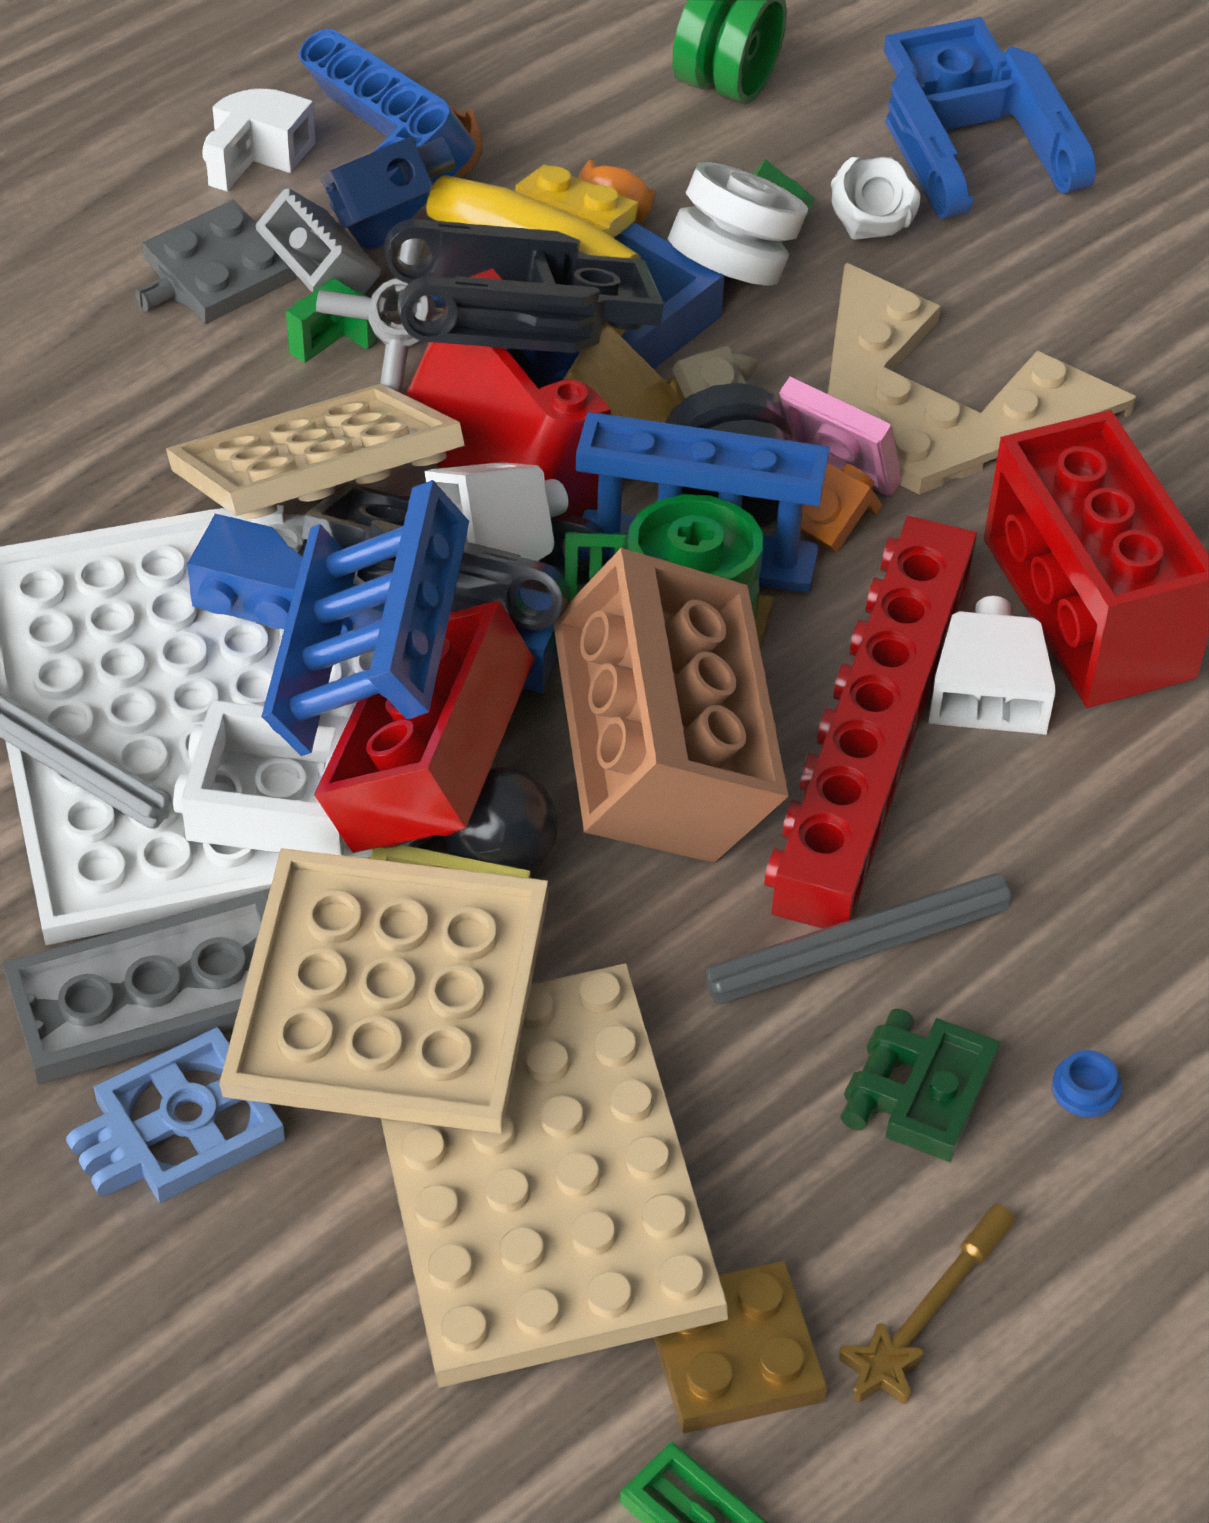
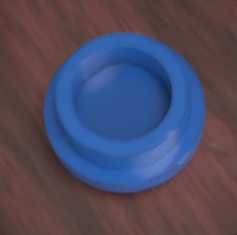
(1087, 1084)

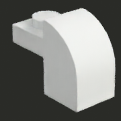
(259, 128)

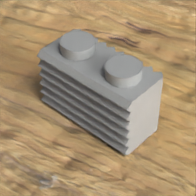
(315, 244)

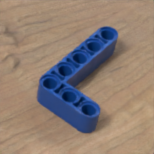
(391, 106)

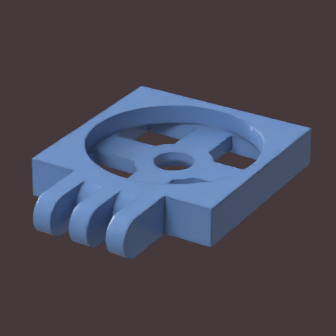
(118, 1148)

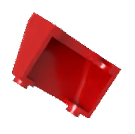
(508, 415)

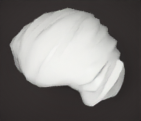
(874, 197)

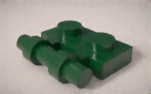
(940, 1092)

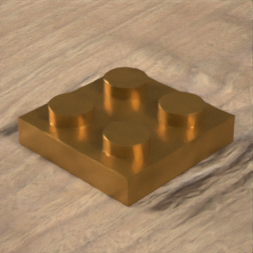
(746, 1364)

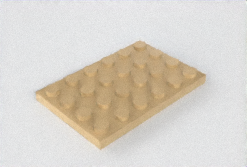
(573, 1217)

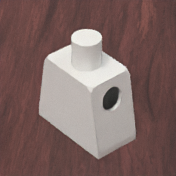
(505, 505)
(993, 672)

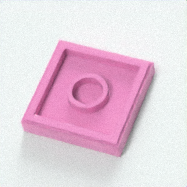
(848, 431)

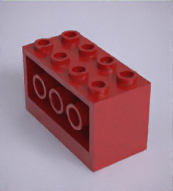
(1099, 557)

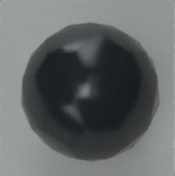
(510, 823)

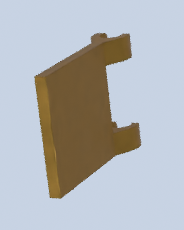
(625, 379)

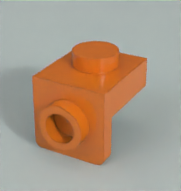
(843, 502)

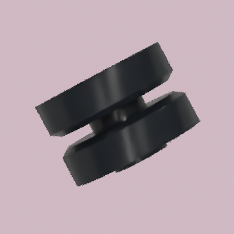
(738, 410)

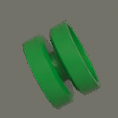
(729, 45)
(703, 536)

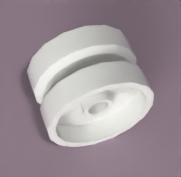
(737, 224)

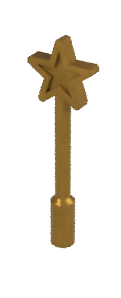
(887, 1359)

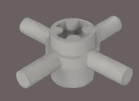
(375, 310)

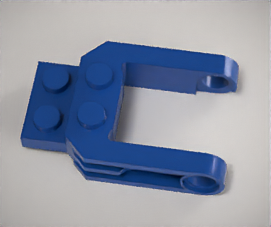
(961, 78)

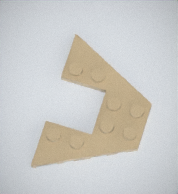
(931, 432)

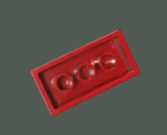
(425, 773)

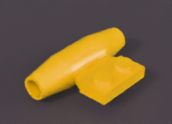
(541, 201)

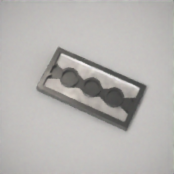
(135, 987)

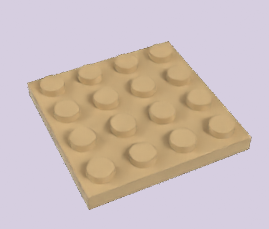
(314, 450)
(387, 991)

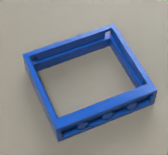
(691, 305)

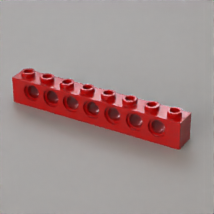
(873, 727)

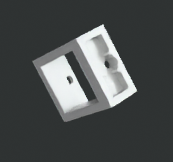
(247, 818)

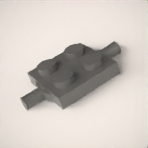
(212, 264)

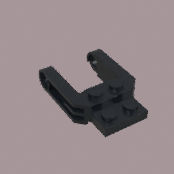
(547, 291)
(484, 573)

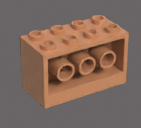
(668, 708)

